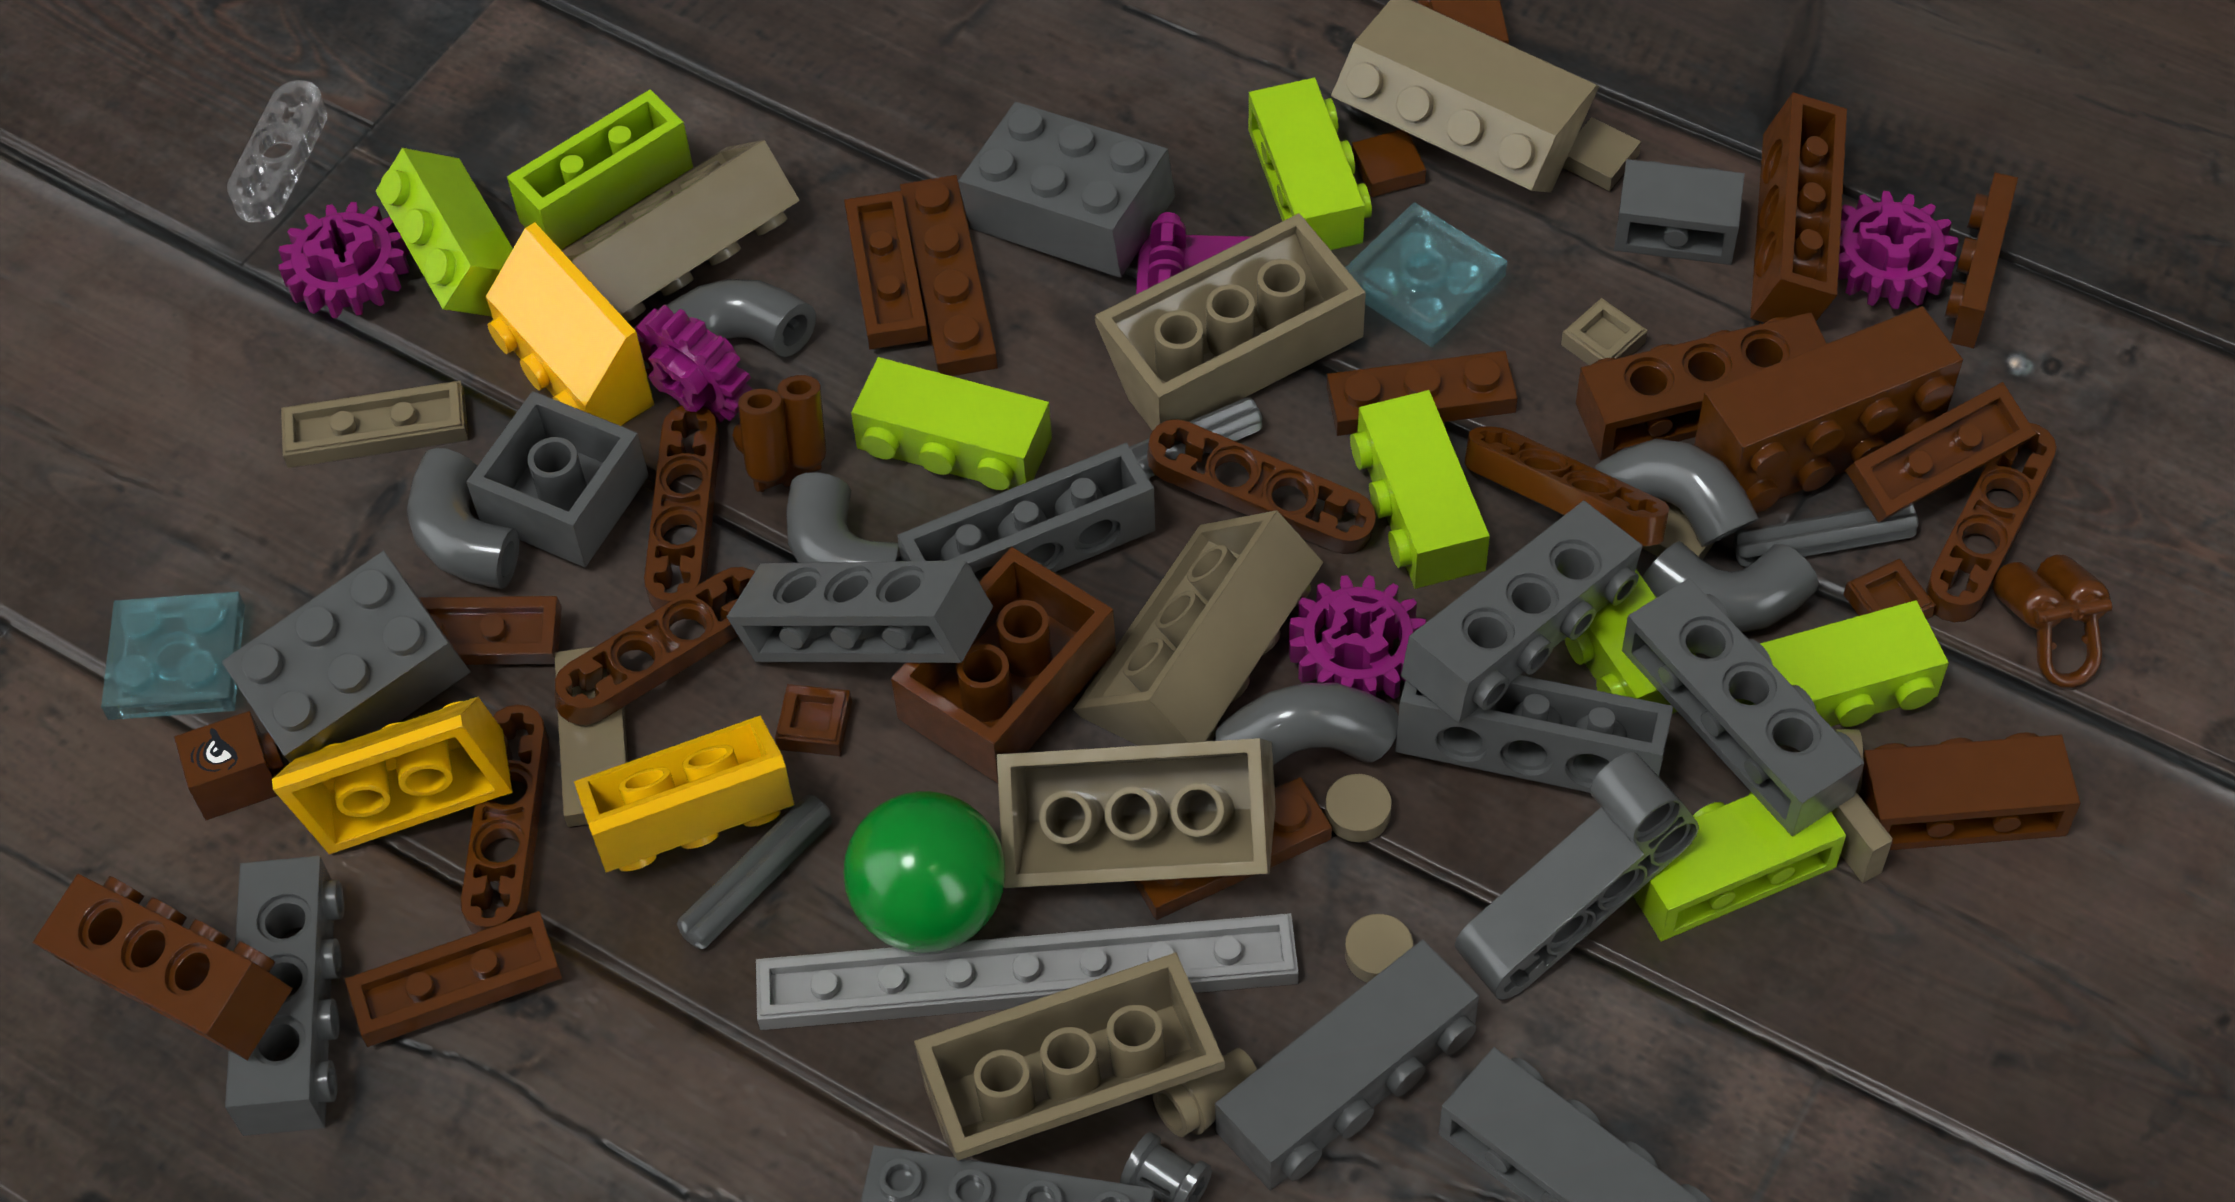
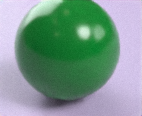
(924, 872)

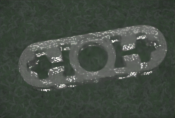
(282, 172)

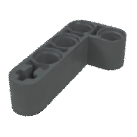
(1581, 879)

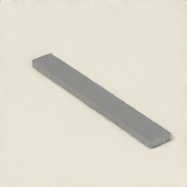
(1015, 970)

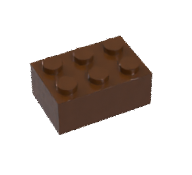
(1019, 672)

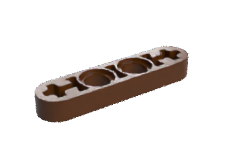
(1265, 477)
(1563, 482)
(682, 509)
(1995, 522)
(654, 637)
(512, 821)

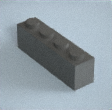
(1347, 1066)
(1547, 1144)

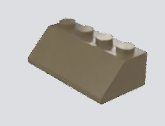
(1466, 93)
(683, 226)
(1232, 323)
(1202, 632)
(1137, 812)
(1066, 1056)

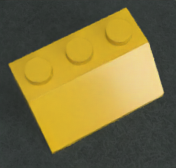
(567, 332)
(398, 776)
(685, 795)

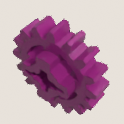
(1894, 250)
(315, 263)
(691, 363)
(1358, 636)

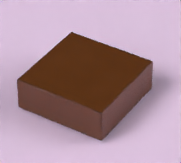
(1388, 162)
(1887, 588)
(813, 720)

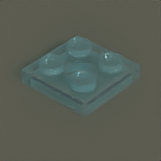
(1425, 273)
(170, 655)

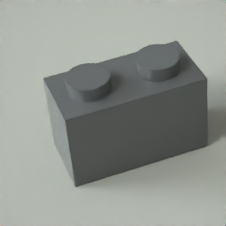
(1679, 211)

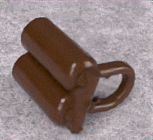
(781, 431)
(2048, 596)

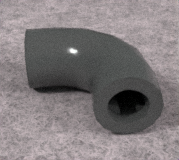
(751, 312)
(1688, 479)
(819, 524)
(447, 529)
(1752, 596)
(1316, 718)

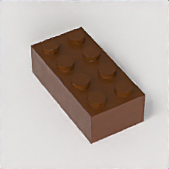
(1829, 406)

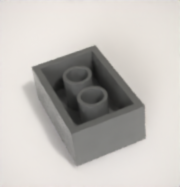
(1067, 188)
(346, 662)

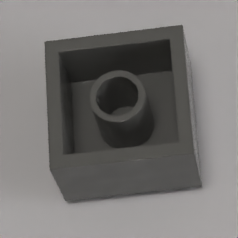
(559, 478)

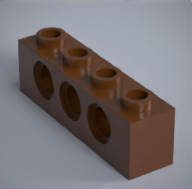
(1799, 210)
(1664, 388)
(165, 965)

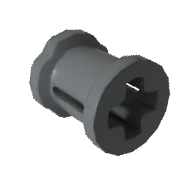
(1166, 1172)

